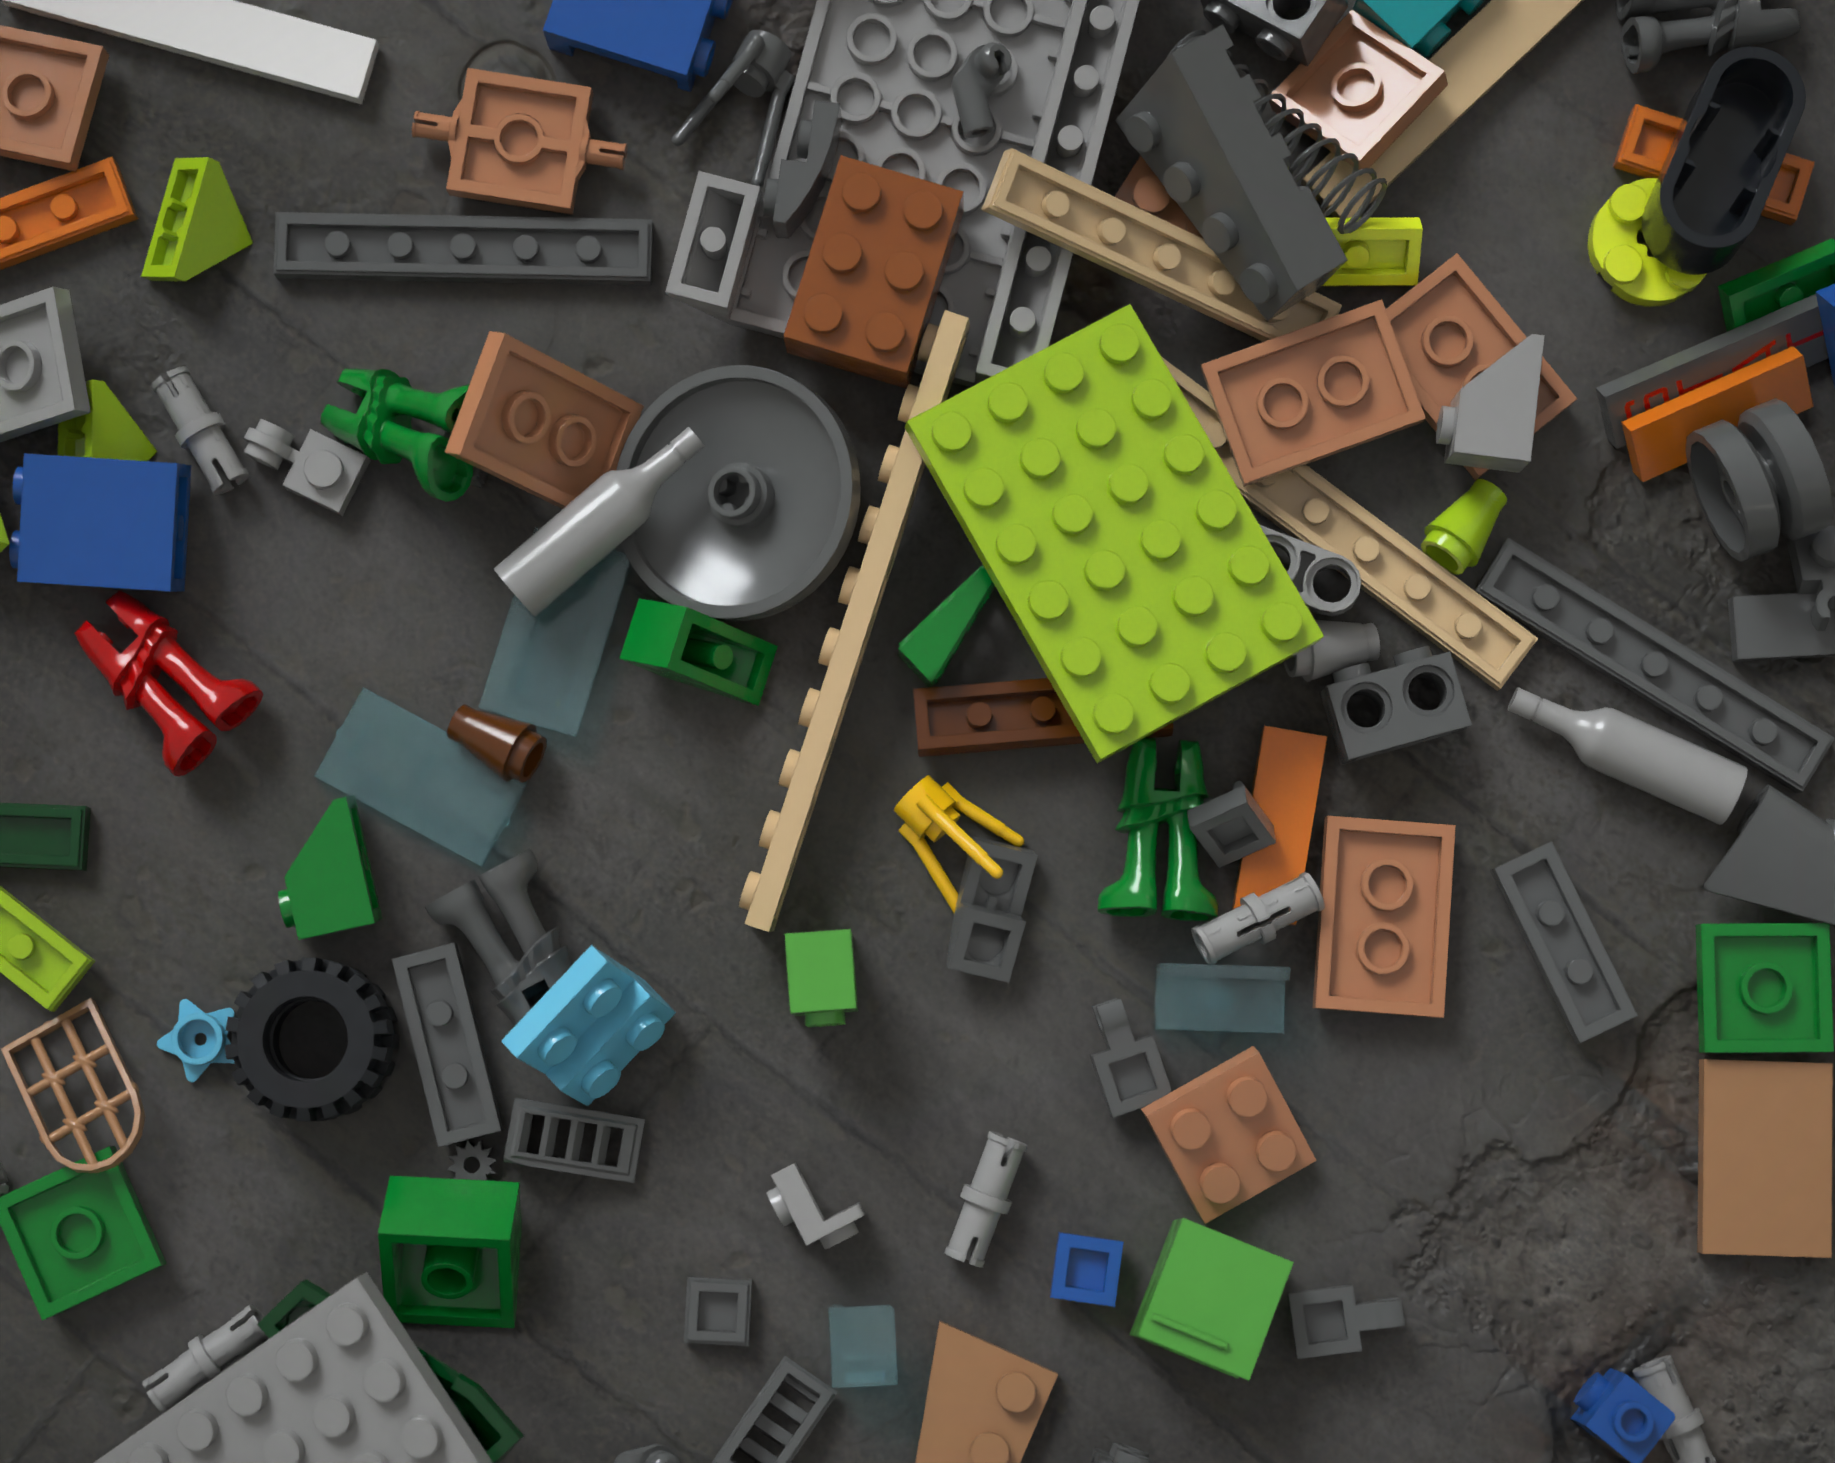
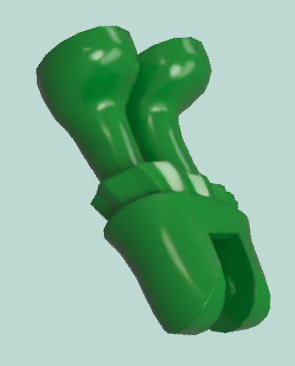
(385, 430)
(1142, 813)

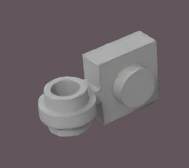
(319, 472)

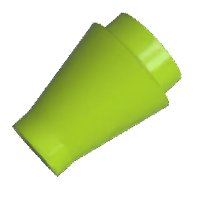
(1463, 529)

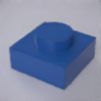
(1086, 1269)

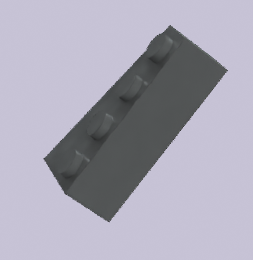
(1230, 175)

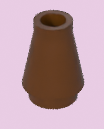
(501, 743)

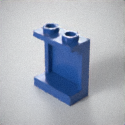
(648, 34)
(101, 522)

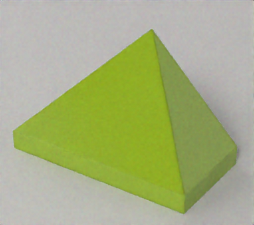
(195, 223)
(105, 431)

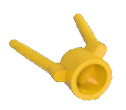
(931, 812)

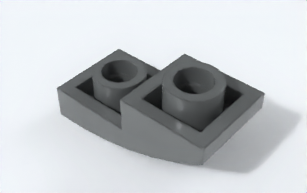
(800, 182)

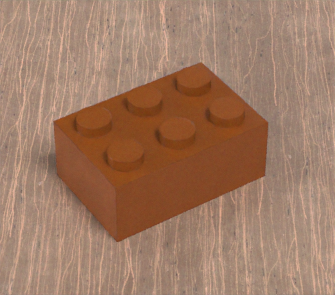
(874, 271)

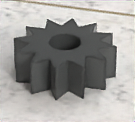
(478, 1152)

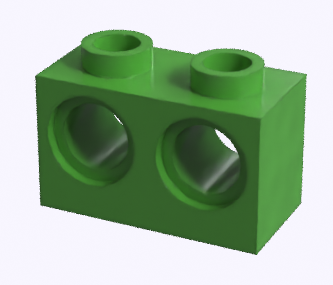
(821, 976)

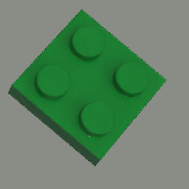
(1764, 988)
(78, 1235)

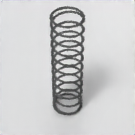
(1351, 225)

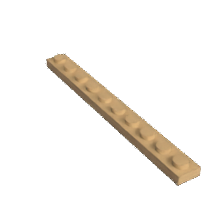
(845, 647)

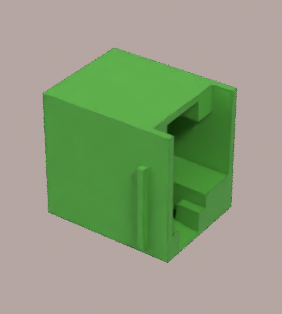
(1211, 1298)

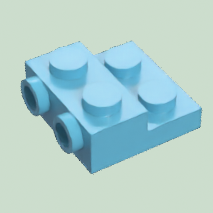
(590, 1026)

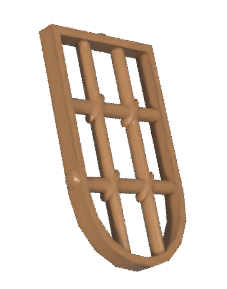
(55, 1080)

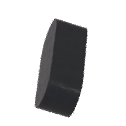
(1724, 160)

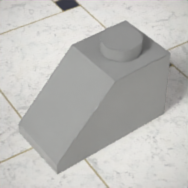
(1495, 412)

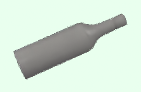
(590, 527)
(1642, 755)

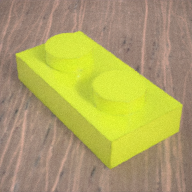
(1379, 252)

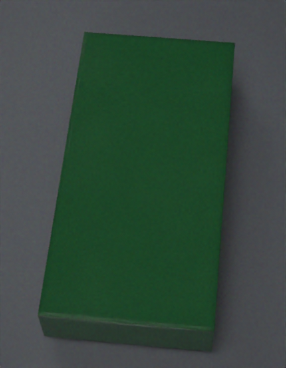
(44, 836)

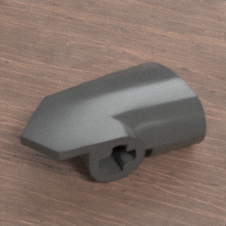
(1780, 859)

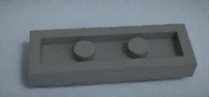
(1564, 943)
(447, 1044)

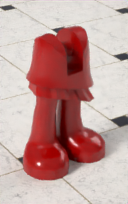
(136, 673)

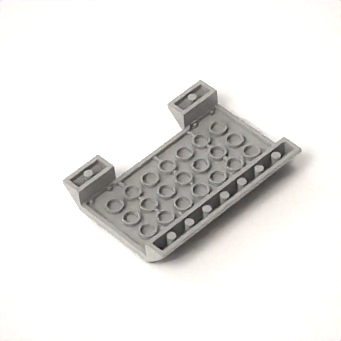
(898, 110)

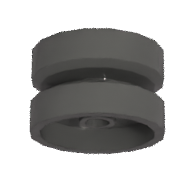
(1759, 479)

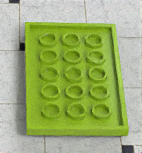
(1113, 532)

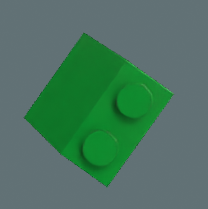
(451, 1251)

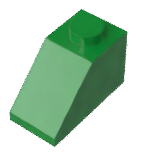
(698, 651)
(331, 877)

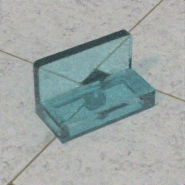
(1220, 998)

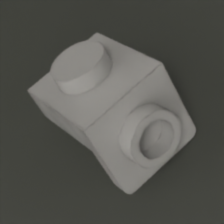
(796, 1204)

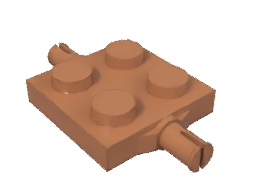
(519, 141)

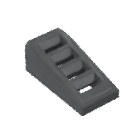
(520, 1130)
(802, 1382)

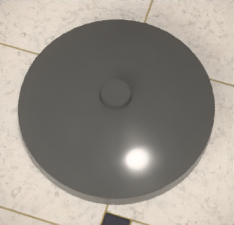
(758, 507)

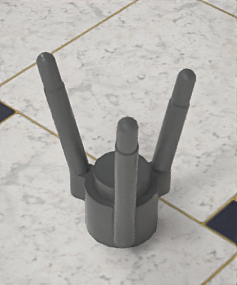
(753, 70)

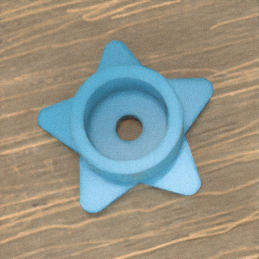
(182, 1038)

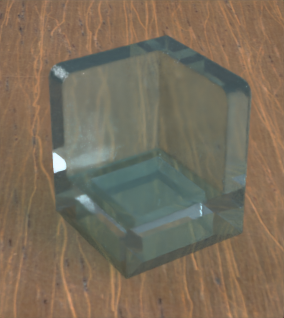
(863, 1345)

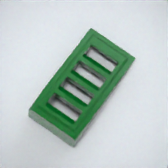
(940, 634)

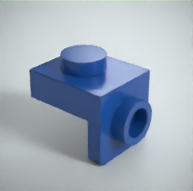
(1621, 1414)

